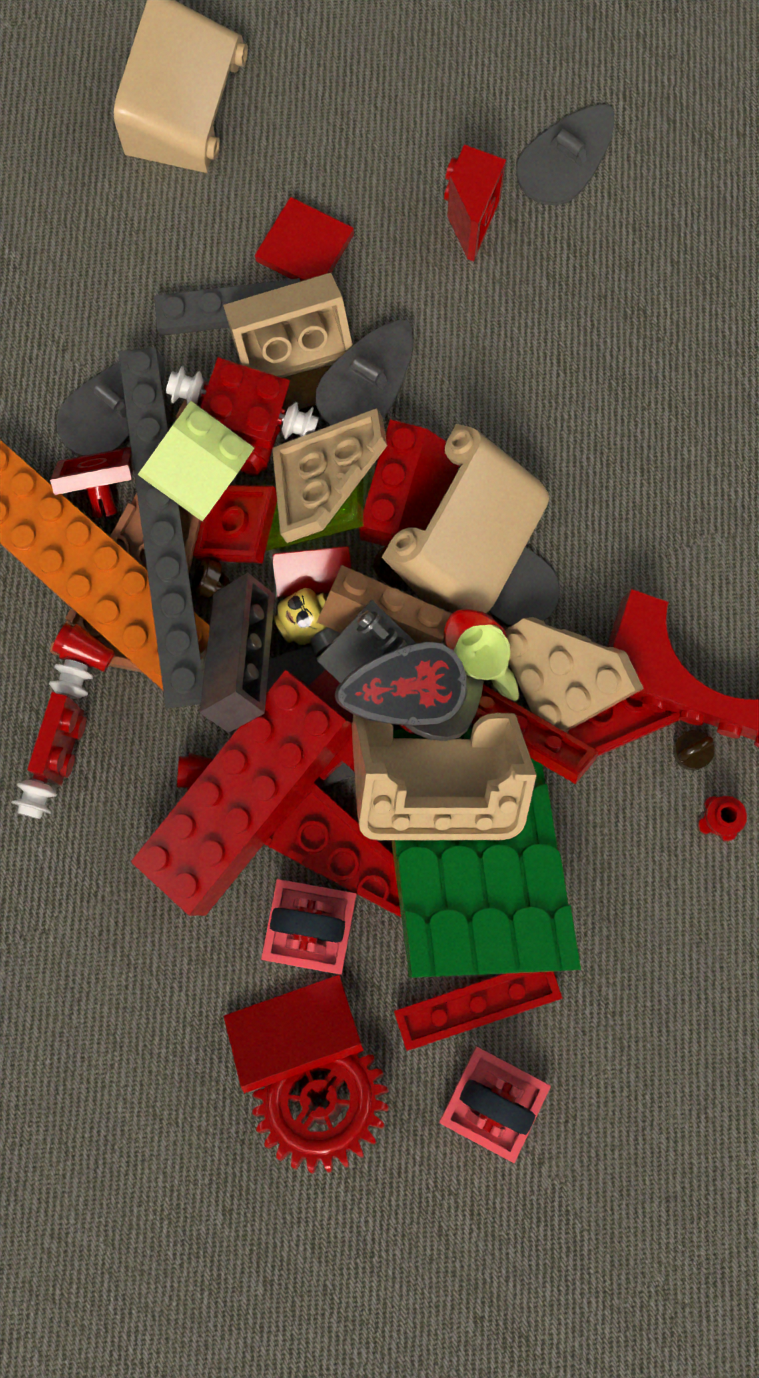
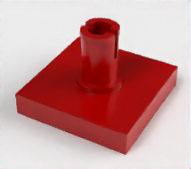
(94, 474)

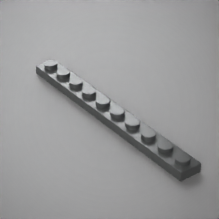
(161, 535)

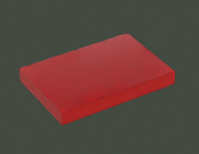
(621, 725)
(292, 1034)

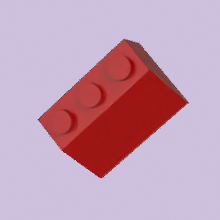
(406, 483)

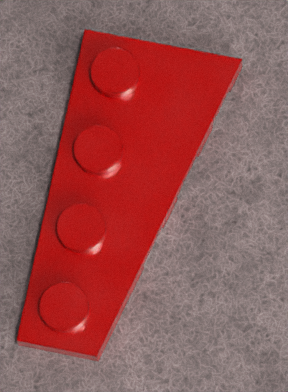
(331, 844)

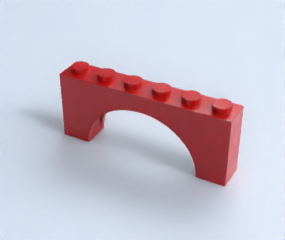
(667, 684)

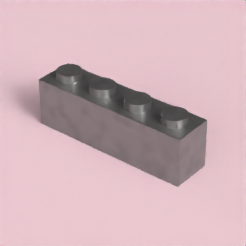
(238, 654)

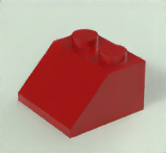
(473, 195)

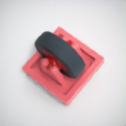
(309, 926)
(494, 1104)

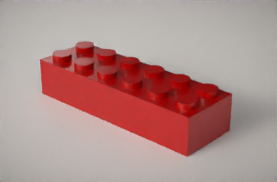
(243, 796)

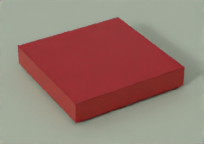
(304, 242)
(238, 525)

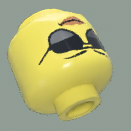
(299, 616)

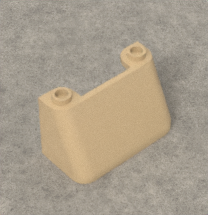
(175, 85)
(475, 530)
(442, 787)

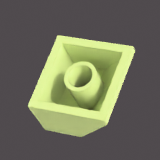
(196, 461)

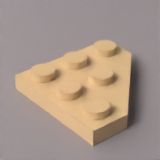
(322, 471)
(567, 674)

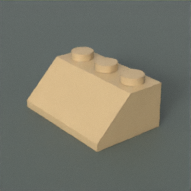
(291, 327)

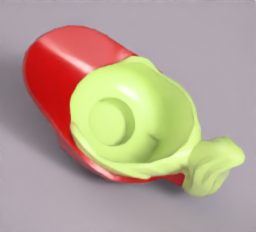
(482, 649)

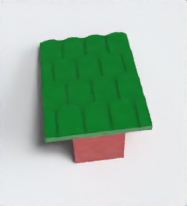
(487, 901)

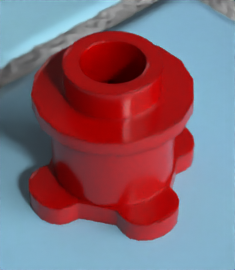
(715, 824)

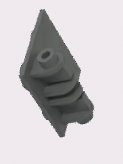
(364, 639)

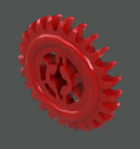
(337, 1140)

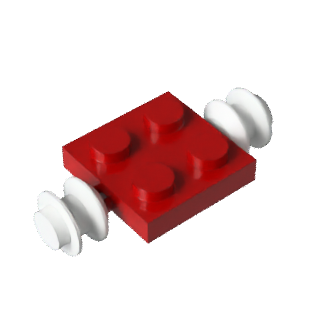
(244, 401)
(53, 749)

